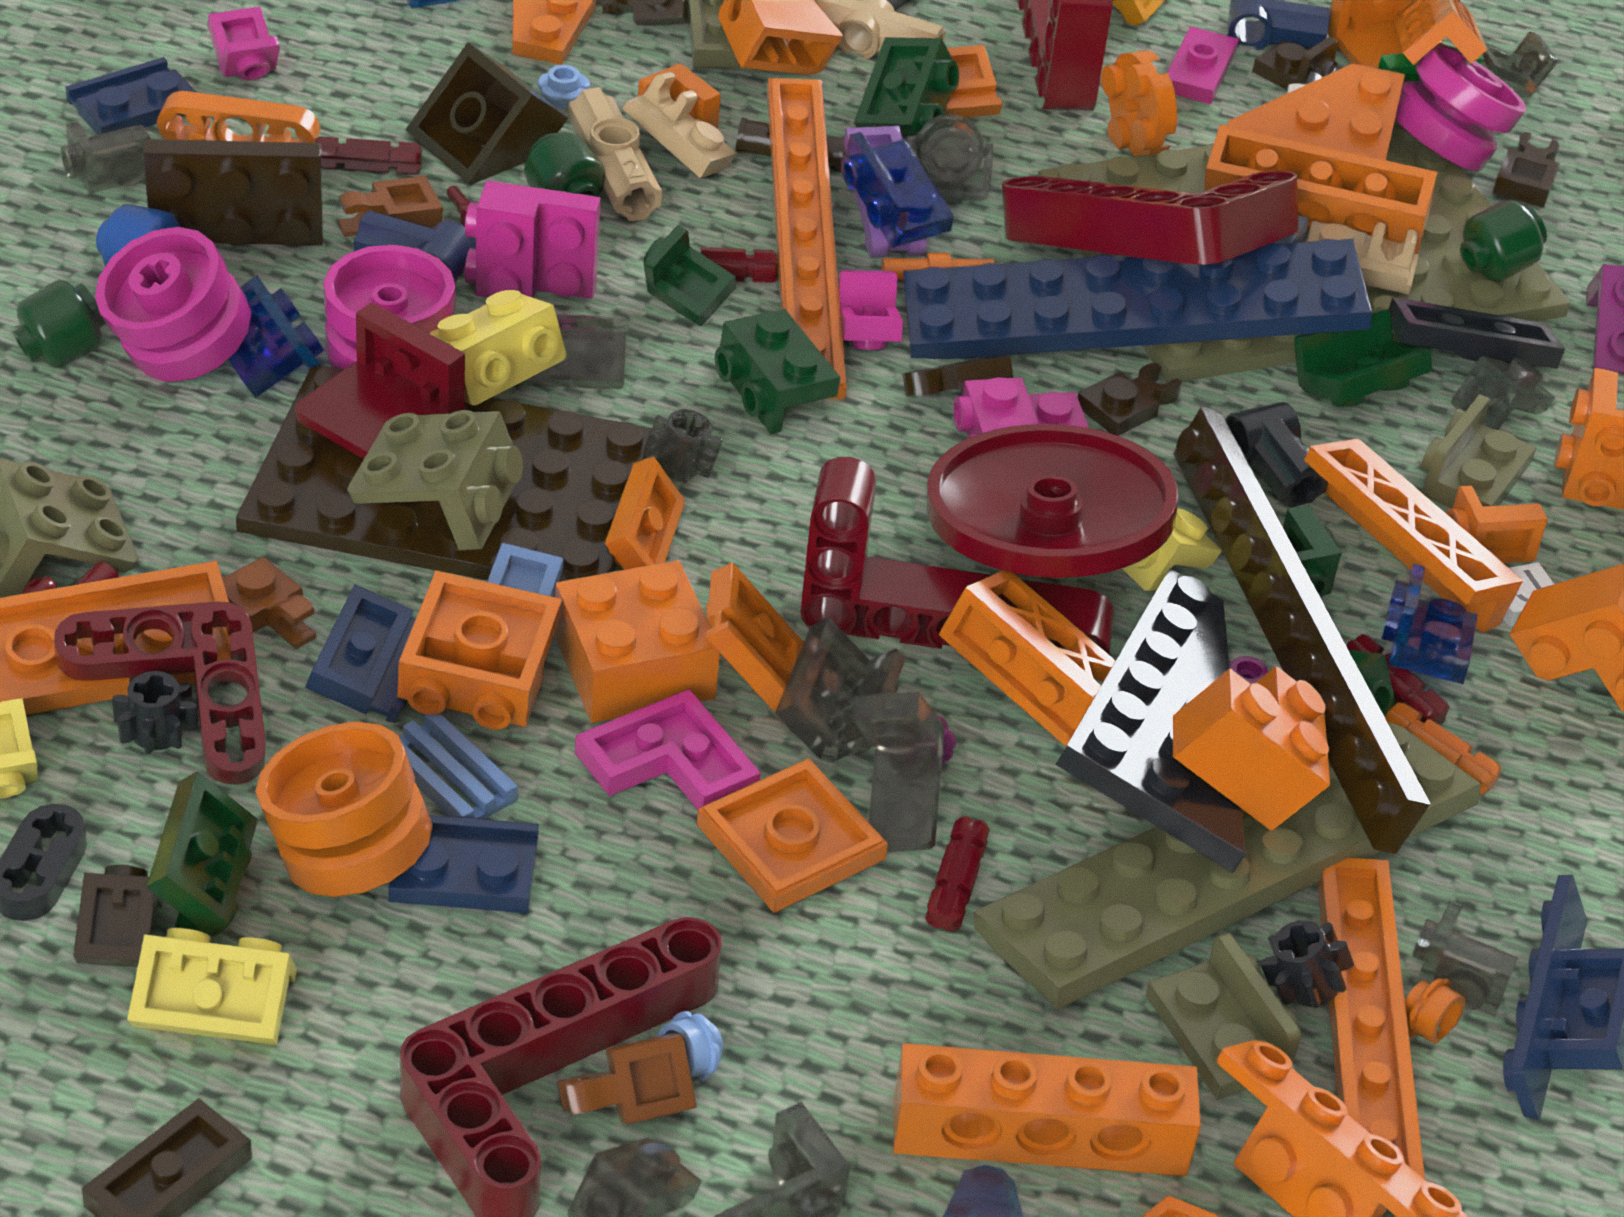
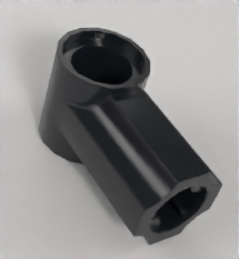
(1273, 444)

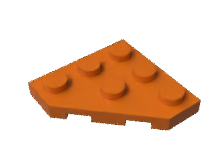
(1340, 111)

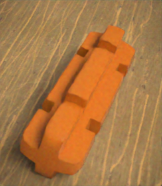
(1453, 748)

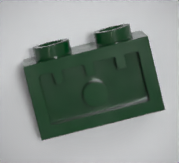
(908, 84)
(202, 855)

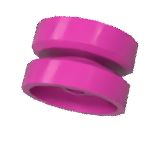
(1458, 107)
(391, 276)
(173, 304)

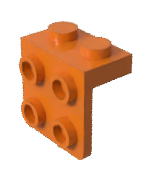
(1366, 29)
(1595, 449)

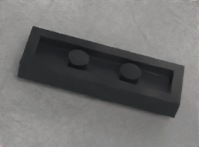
(1475, 333)

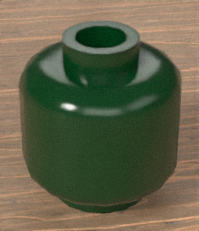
(565, 165)
(1503, 240)
(59, 323)

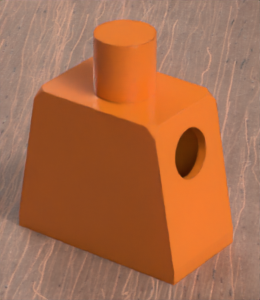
(779, 35)

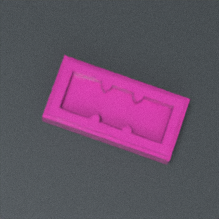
(1201, 64)

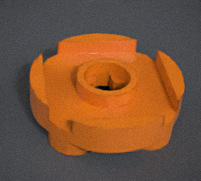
(1139, 103)

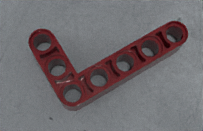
(1067, 49)
(1153, 221)
(897, 597)
(467, 1061)

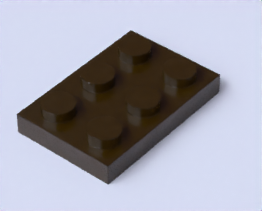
(239, 189)

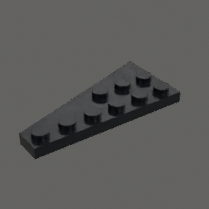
(1128, 728)

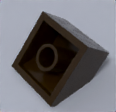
(482, 117)

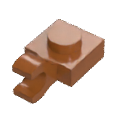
(404, 199)
(271, 600)
(642, 1080)

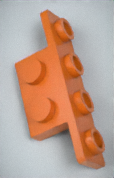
(1316, 1155)

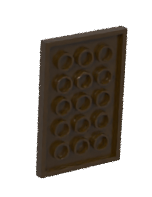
(559, 507)

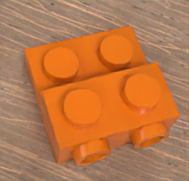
(478, 650)

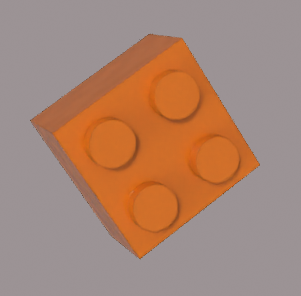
(635, 639)

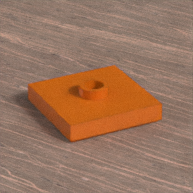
(791, 834)

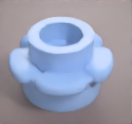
(562, 85)
(701, 1042)

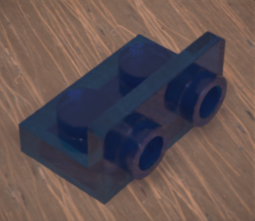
(895, 191)
(273, 342)
(1427, 635)

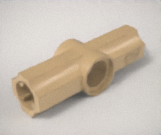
(870, 21)
(616, 144)

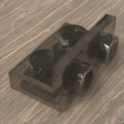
(592, 354)

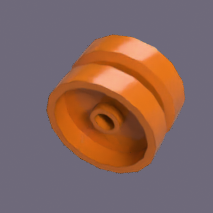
(344, 809)

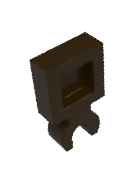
(1528, 172)
(955, 374)
(1125, 403)

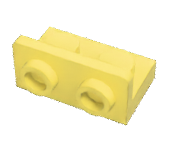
(211, 987)

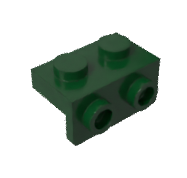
(1357, 362)
(773, 366)

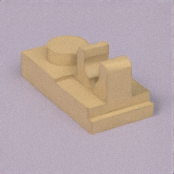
(669, 122)
(1382, 261)

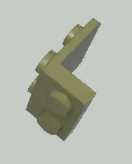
(444, 458)
(57, 517)

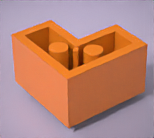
(1576, 629)
(1257, 743)

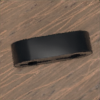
(51, 866)

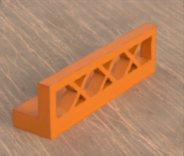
(1430, 21)
(1415, 530)
(1019, 659)

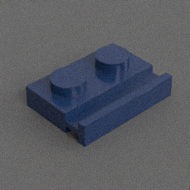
(126, 96)
(364, 654)
(472, 866)

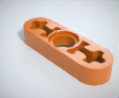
(256, 113)

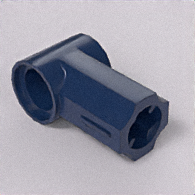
(1277, 22)
(443, 241)

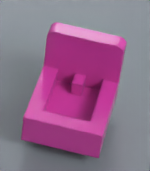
(243, 43)
(869, 308)

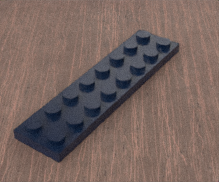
(1133, 301)

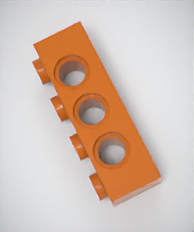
(1330, 182)
(1046, 1109)

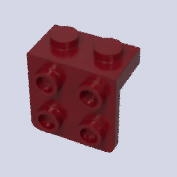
(394, 374)

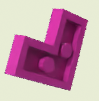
(670, 738)

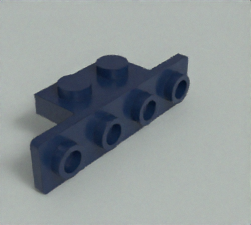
(1571, 1005)

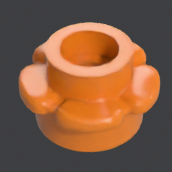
(1432, 1007)

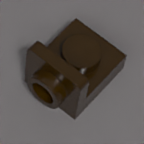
(1291, 63)
(115, 916)

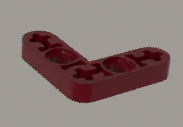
(191, 651)

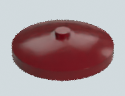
(1052, 500)

